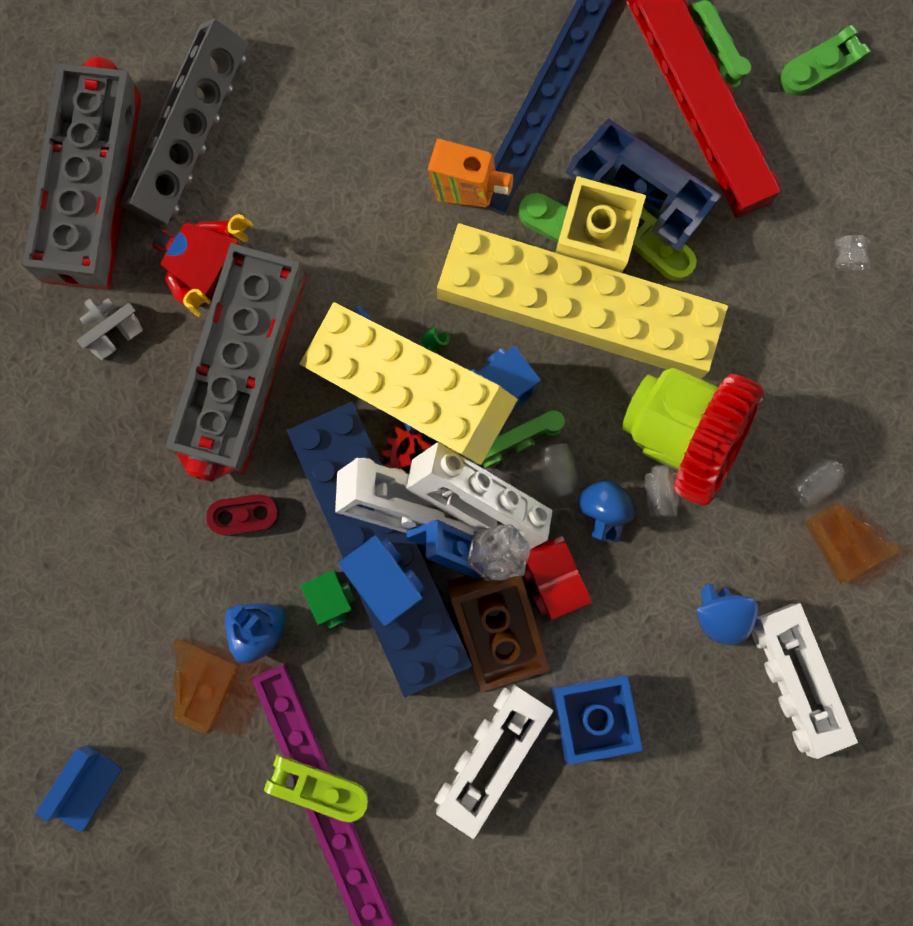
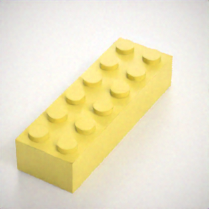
(409, 382)

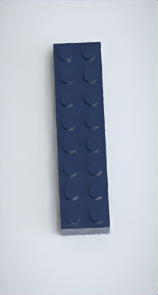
(424, 641)

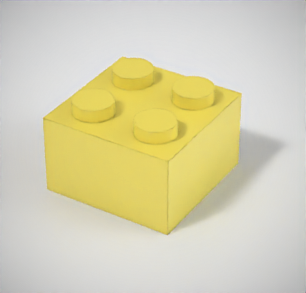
(600, 224)

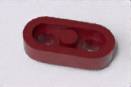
(243, 515)

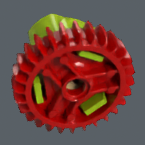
(693, 427)

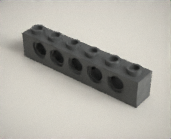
(141, 196)

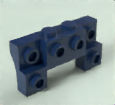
(633, 165)

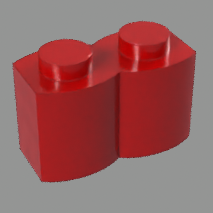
(556, 579)

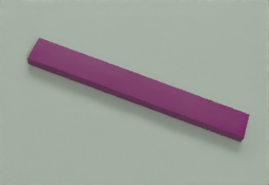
(337, 838)

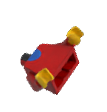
(197, 257)

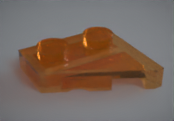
(847, 542)
(201, 686)

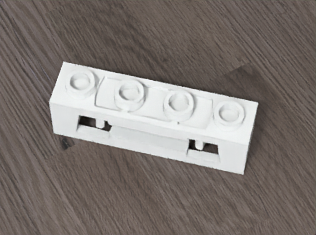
(370, 483)
(476, 494)
(794, 704)
(460, 812)

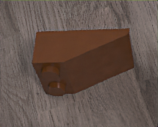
(498, 630)

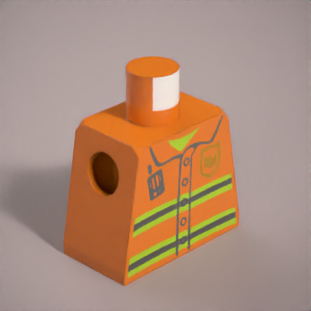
(465, 175)

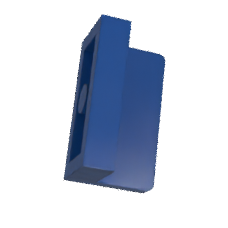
(445, 545)
(79, 788)

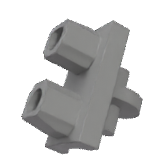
(96, 338)

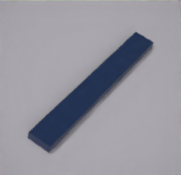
(547, 94)

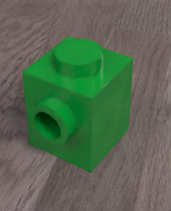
(329, 599)

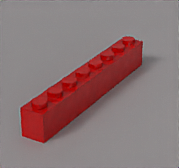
(707, 104)

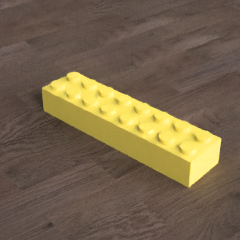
(581, 301)

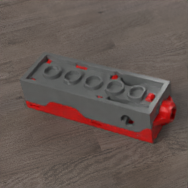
(83, 175)
(236, 363)

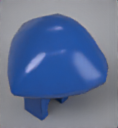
(609, 506)
(726, 617)
(253, 630)

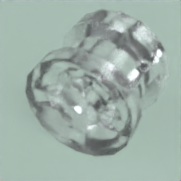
(852, 253)

